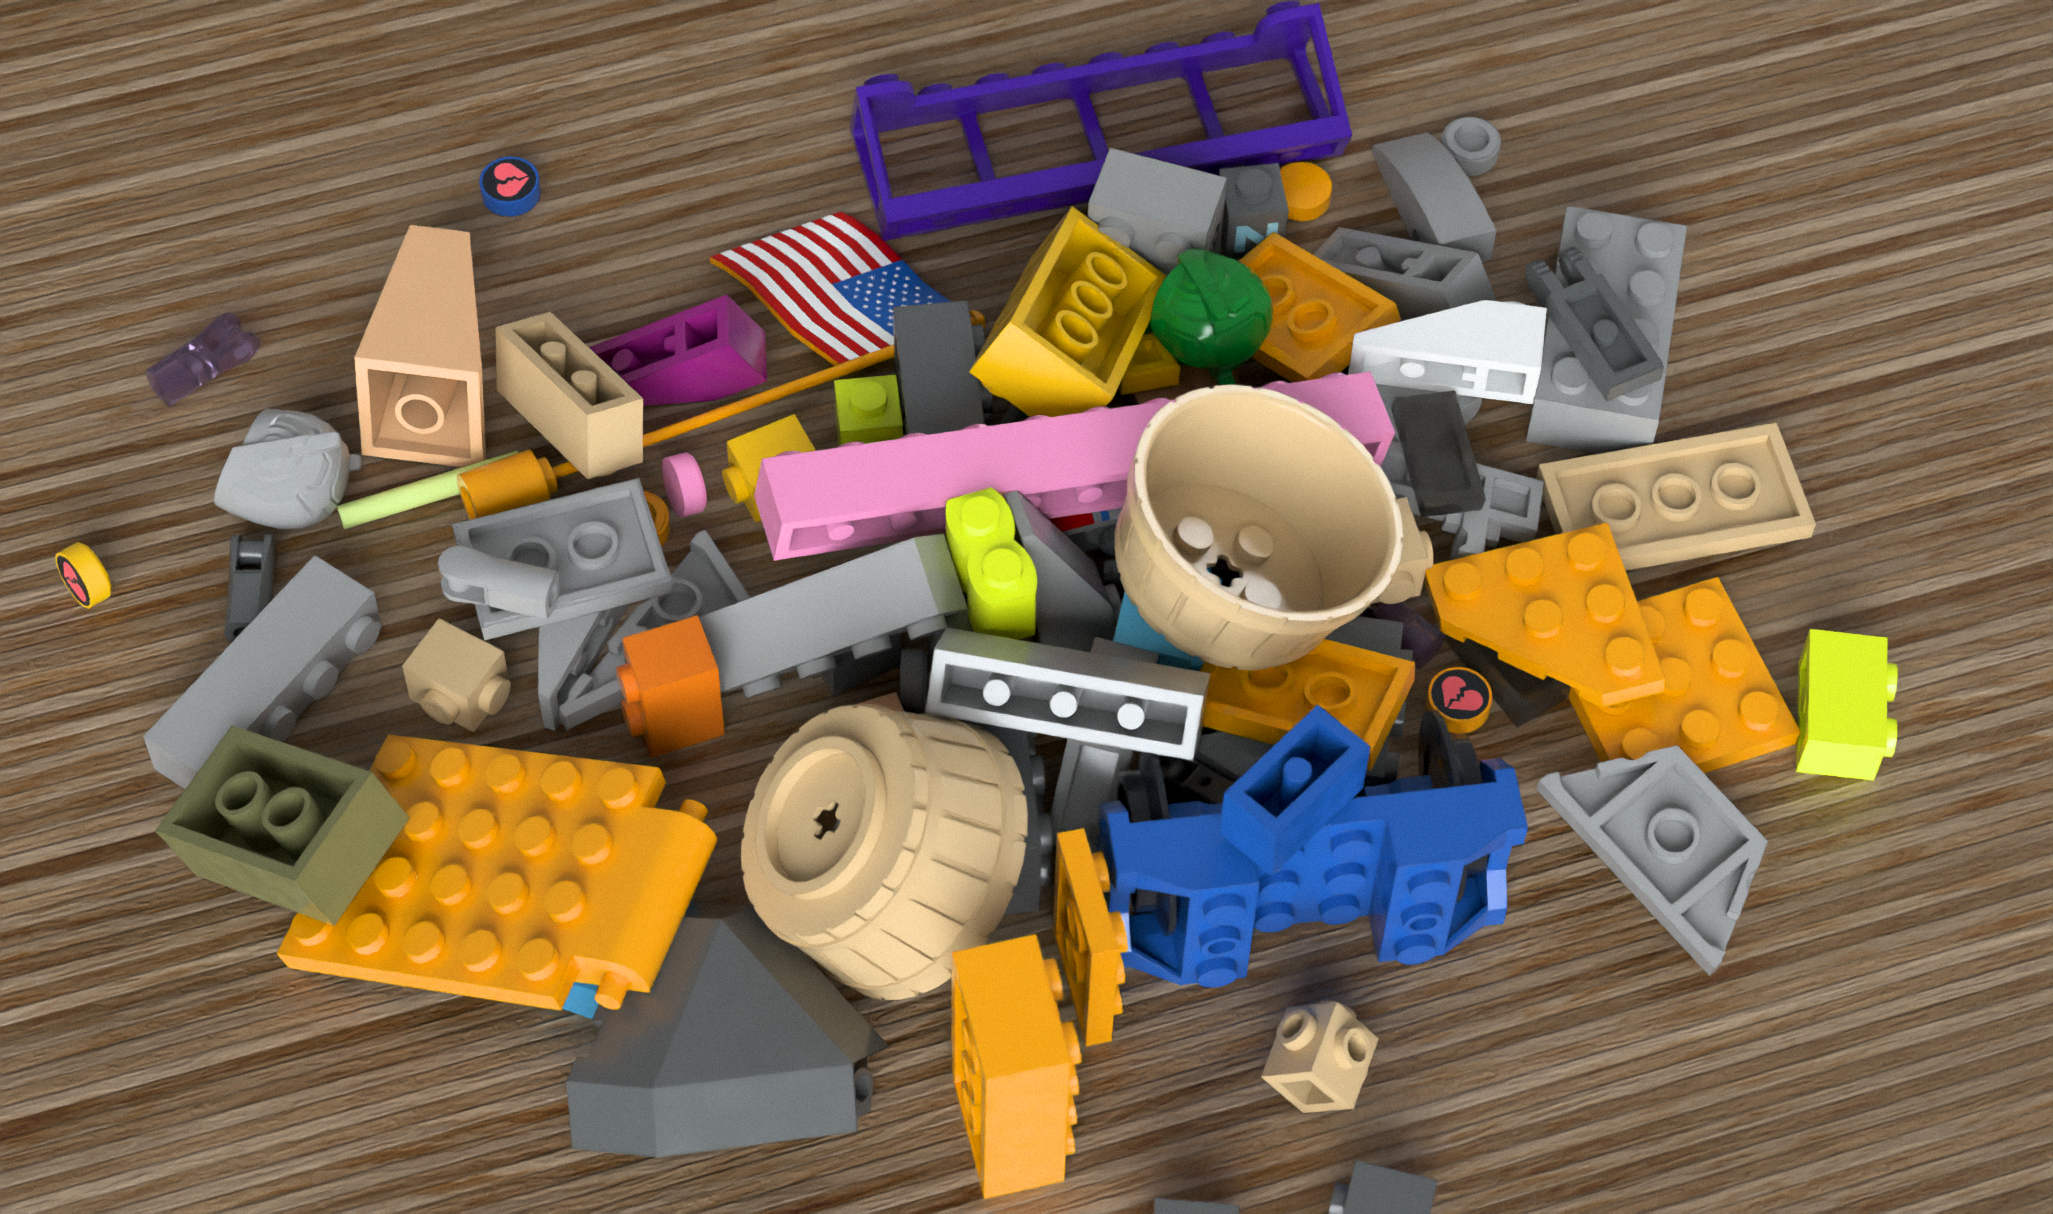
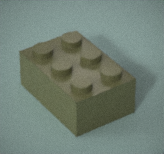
(283, 824)

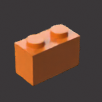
(671, 687)

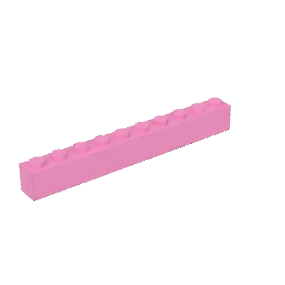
(1058, 463)

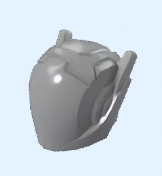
(286, 471)

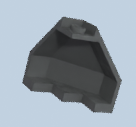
(724, 1049)

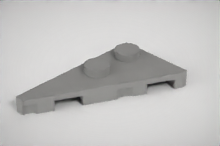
(699, 586)

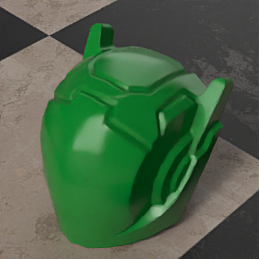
(1212, 313)

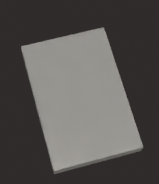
(593, 538)

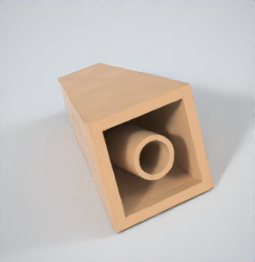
(423, 357)

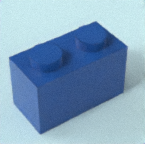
(1294, 790)

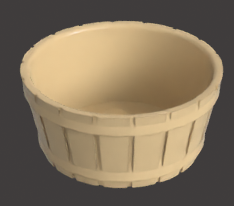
(1275, 497)
(918, 852)

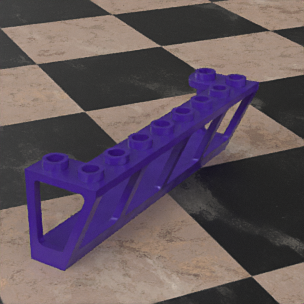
(892, 105)

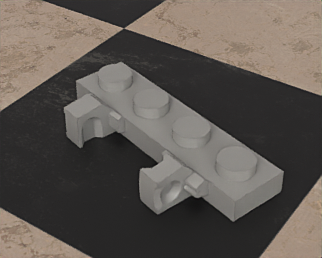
(1508, 512)

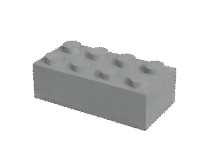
(1643, 268)

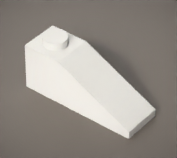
(1471, 349)

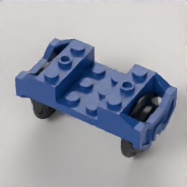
(1383, 855)

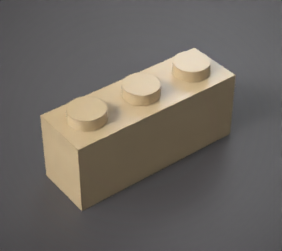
(569, 395)

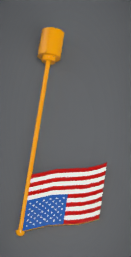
(821, 280)

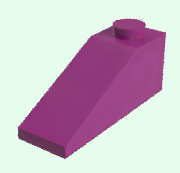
(690, 355)

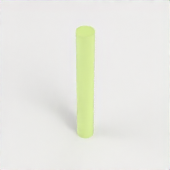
(405, 496)

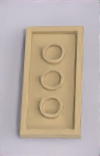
(1683, 496)

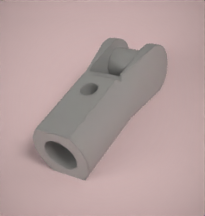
(500, 583)

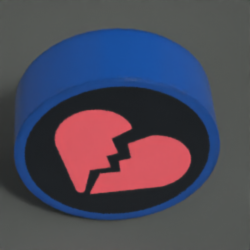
(510, 186)

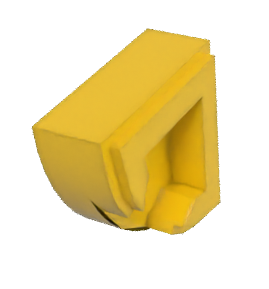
(1150, 367)

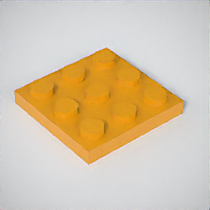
(1716, 693)

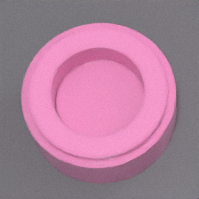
(684, 484)

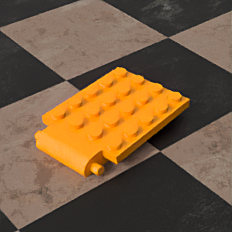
(515, 878)

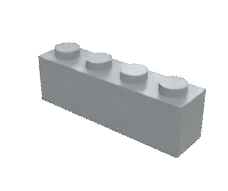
(833, 613)
(269, 669)
(1067, 693)

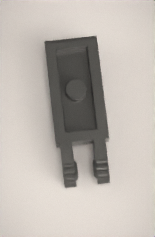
(1595, 325)

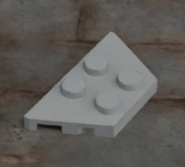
(1667, 841)

